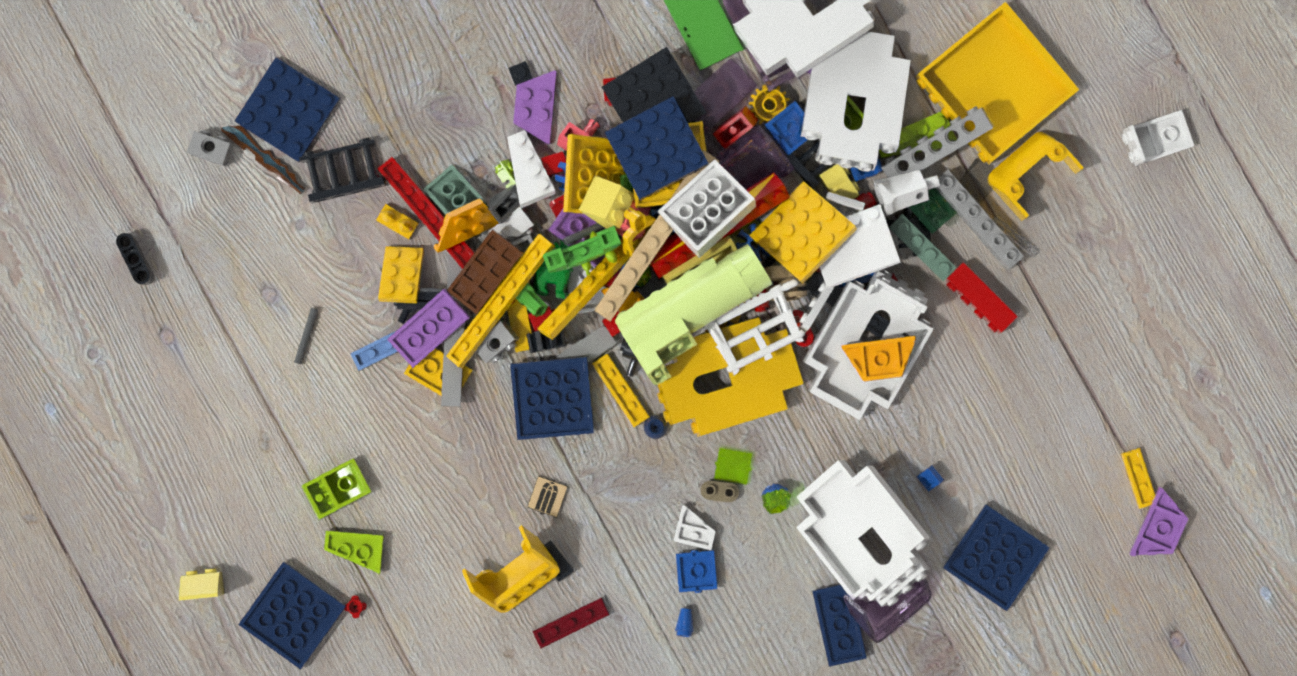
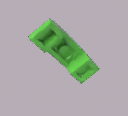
(582, 252)

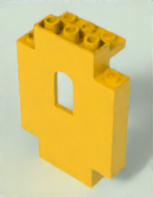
(754, 389)

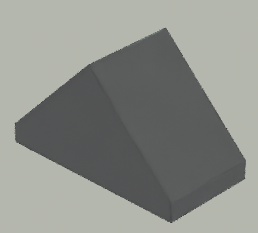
(504, 203)

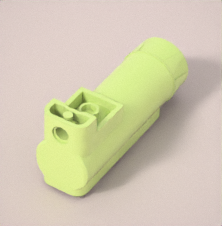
(663, 322)

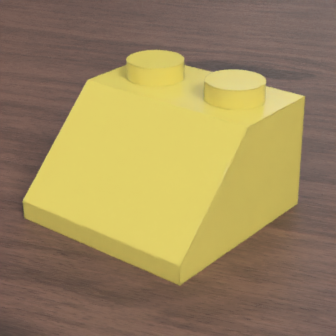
(606, 202)
(201, 585)

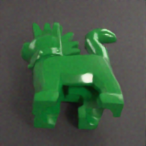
(560, 278)

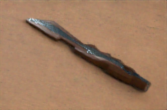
(264, 158)

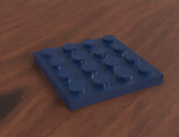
(287, 109)
(656, 148)
(552, 398)
(996, 557)
(292, 615)

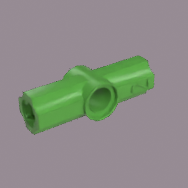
(532, 301)

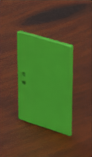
(707, 30)

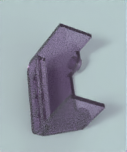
(883, 620)

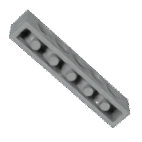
(982, 125)
(978, 221)

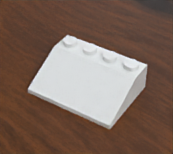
(707, 208)
(864, 251)

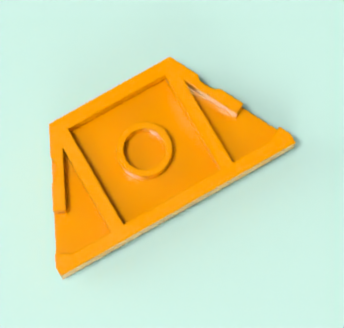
(464, 224)
(880, 358)

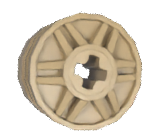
(780, 275)

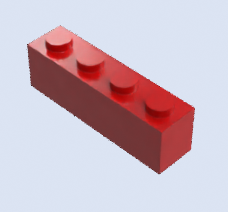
(981, 298)

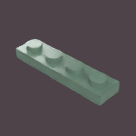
(922, 247)

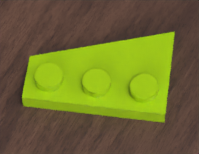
(356, 547)

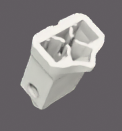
(903, 190)

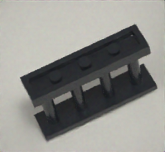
(799, 162)
(337, 189)

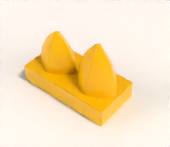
(397, 221)

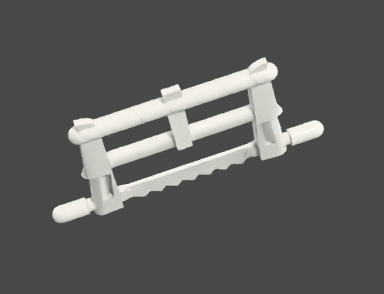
(765, 351)

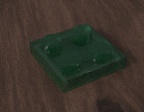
(934, 211)

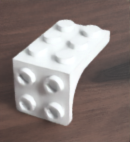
(1157, 138)

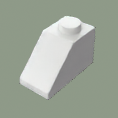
(515, 225)

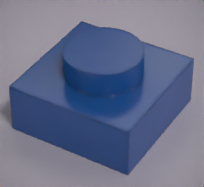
(930, 478)

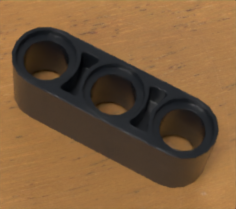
(128, 252)

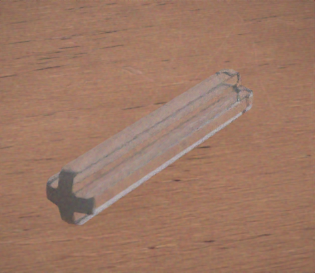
(1016, 237)

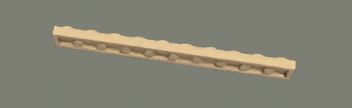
(640, 259)

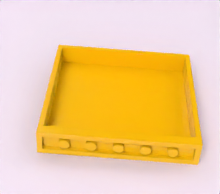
(1005, 73)

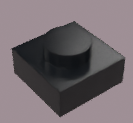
(520, 73)

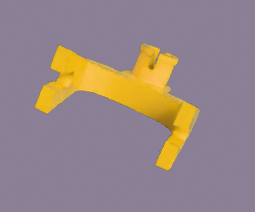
(638, 222)

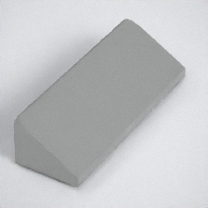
(591, 345)

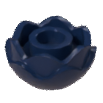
(651, 431)

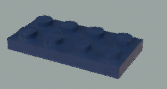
(838, 628)

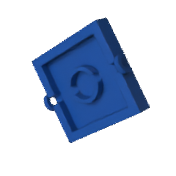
(787, 127)
(696, 571)

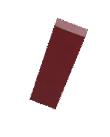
(570, 623)

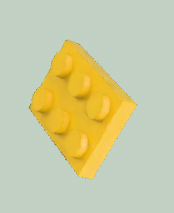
(401, 274)

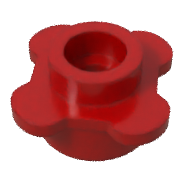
(360, 606)

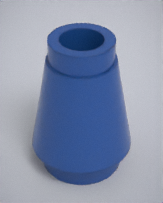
(685, 623)

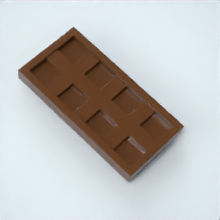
(485, 271)

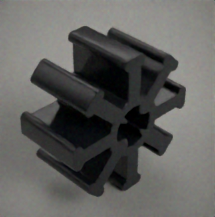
(540, 343)

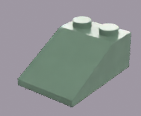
(451, 191)

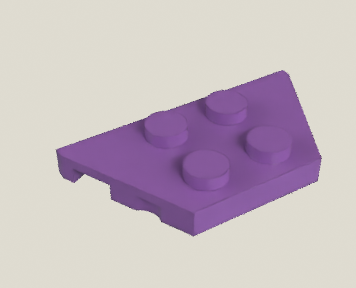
(535, 105)
(1160, 527)

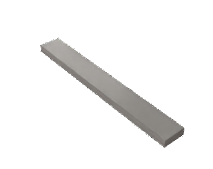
(451, 372)

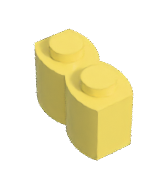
(837, 182)

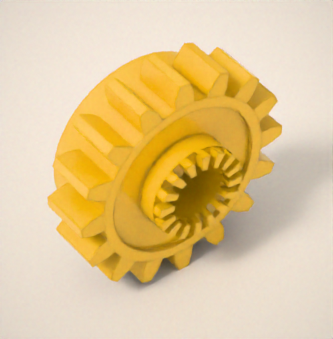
(763, 96)

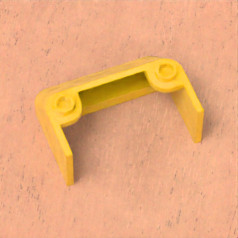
(1006, 175)
(517, 579)

